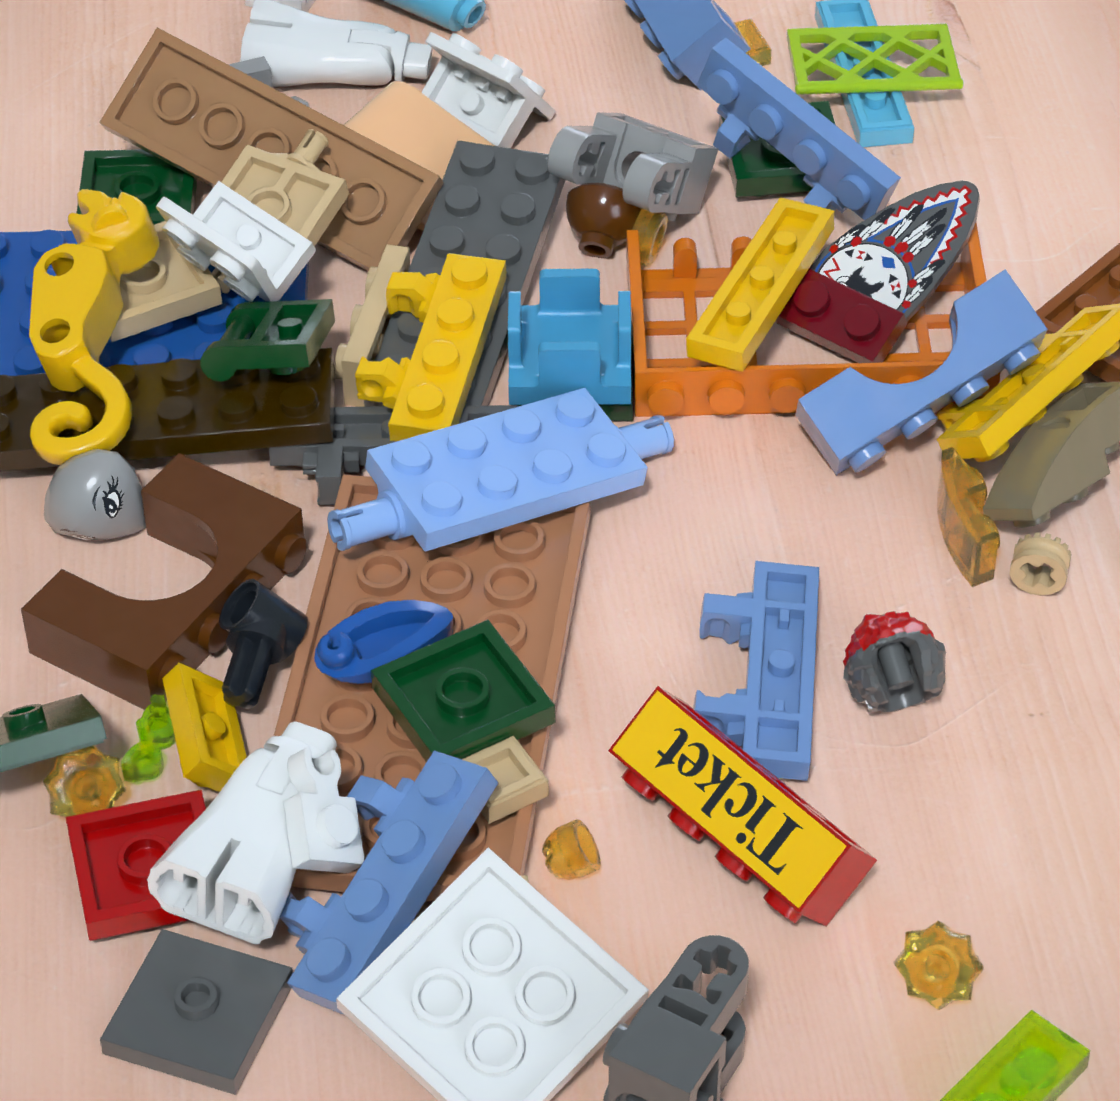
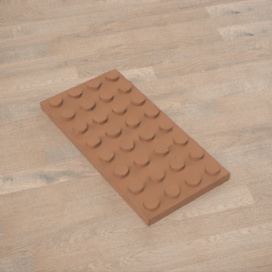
(512, 576)

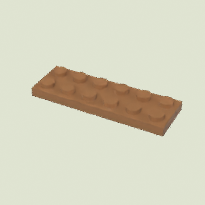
(206, 112)

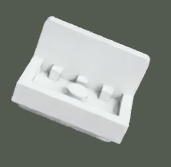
(482, 91)

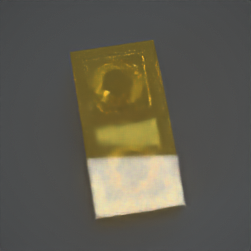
(965, 530)

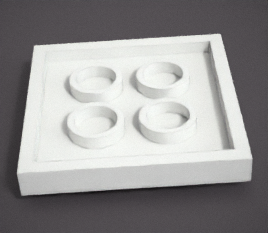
(492, 992)

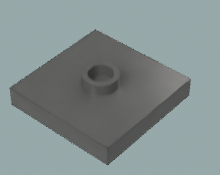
(197, 1011)

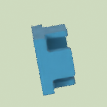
(569, 340)

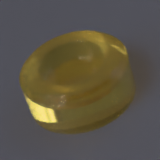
(651, 234)

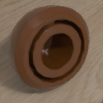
(599, 217)

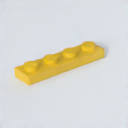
(760, 284)

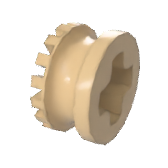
(1035, 552)

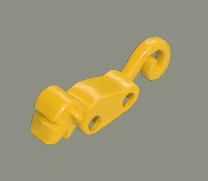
(77, 314)

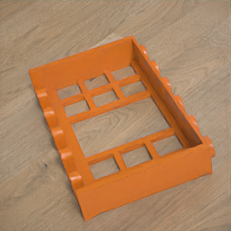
(704, 388)

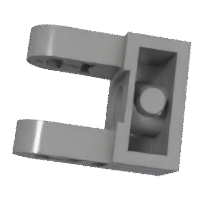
(648, 162)

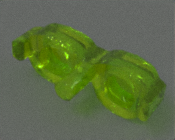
(155, 733)

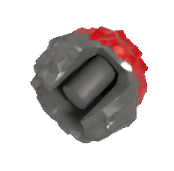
(893, 662)

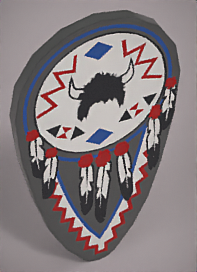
(905, 247)

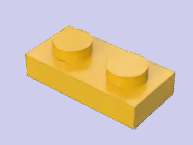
(203, 727)

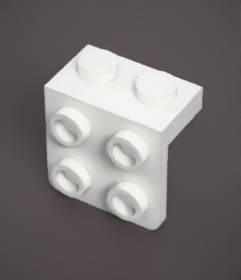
(240, 241)

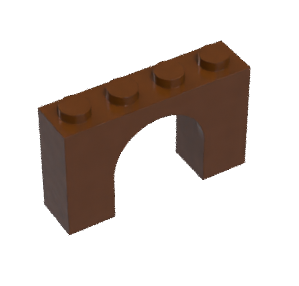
(135, 643)

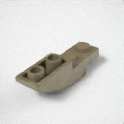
(1058, 456)

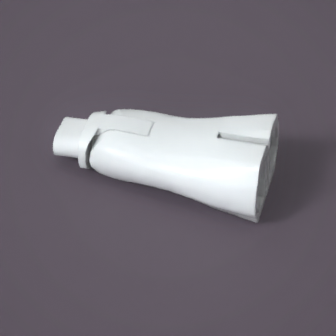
(328, 50)
(236, 857)

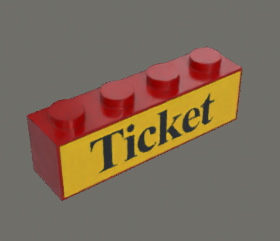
(742, 808)

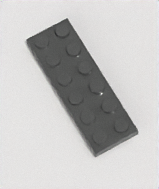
(489, 207)

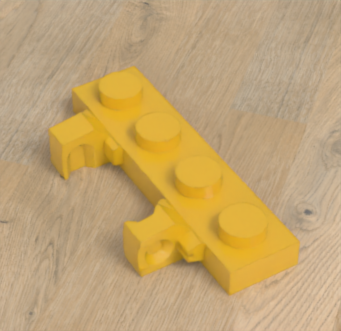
(456, 320)
(1021, 399)

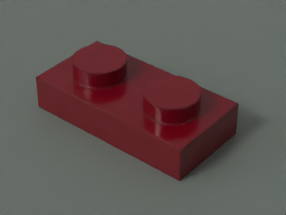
(842, 319)

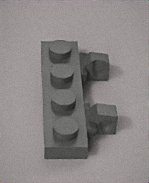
(353, 434)

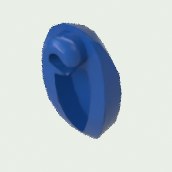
(380, 636)

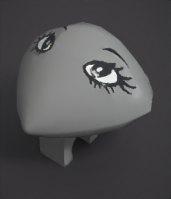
(95, 497)

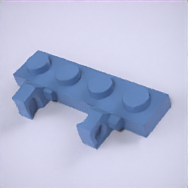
(765, 108)
(780, 630)
(417, 838)

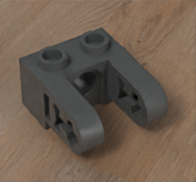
(675, 1037)

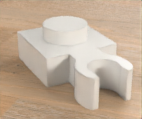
(319, 822)

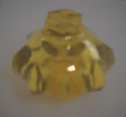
(83, 782)
(939, 965)

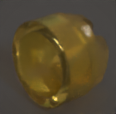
(571, 851)

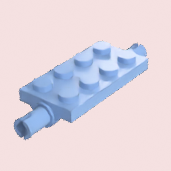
(499, 472)

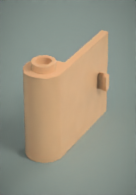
(413, 128)

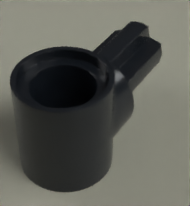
(260, 633)

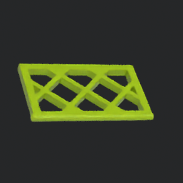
(895, 38)

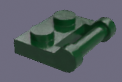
(269, 336)

